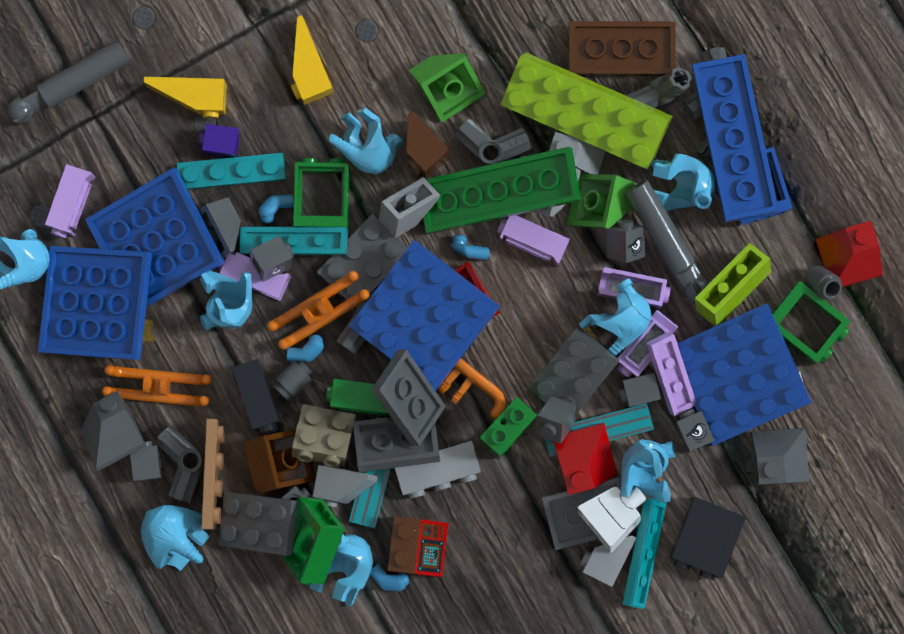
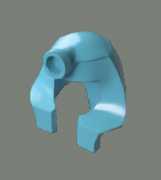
(376, 153)
(694, 182)
(29, 256)
(230, 302)
(629, 320)
(643, 465)
(166, 537)
(354, 560)

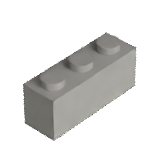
(454, 464)

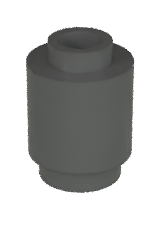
(823, 282)
(293, 379)

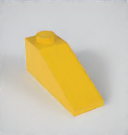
(308, 71)
(199, 95)

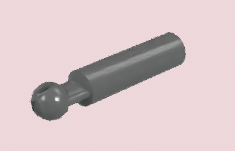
(69, 82)
(666, 238)

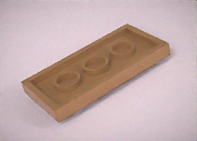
(212, 486)

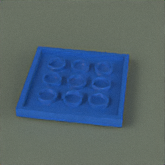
(162, 222)
(95, 303)
(425, 311)
(742, 374)

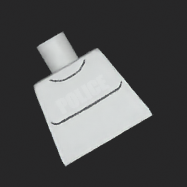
(612, 515)

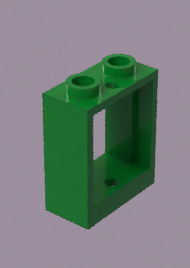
(310, 165)
(838, 333)
(354, 397)
(500, 437)
(314, 517)

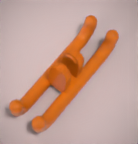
(318, 310)
(480, 381)
(157, 386)

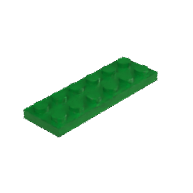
(503, 190)

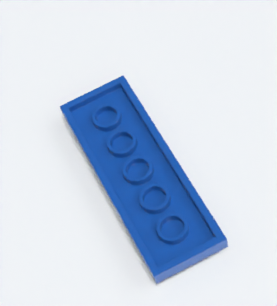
(735, 138)

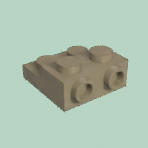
(323, 436)

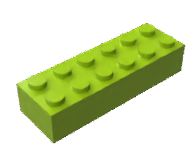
(586, 110)

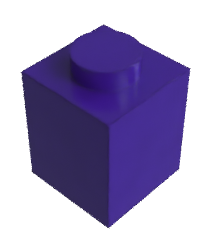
(220, 141)

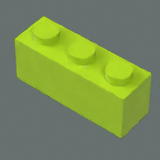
(733, 285)

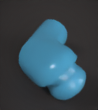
(272, 204)
(469, 251)
(308, 351)
(389, 582)

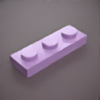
(671, 373)

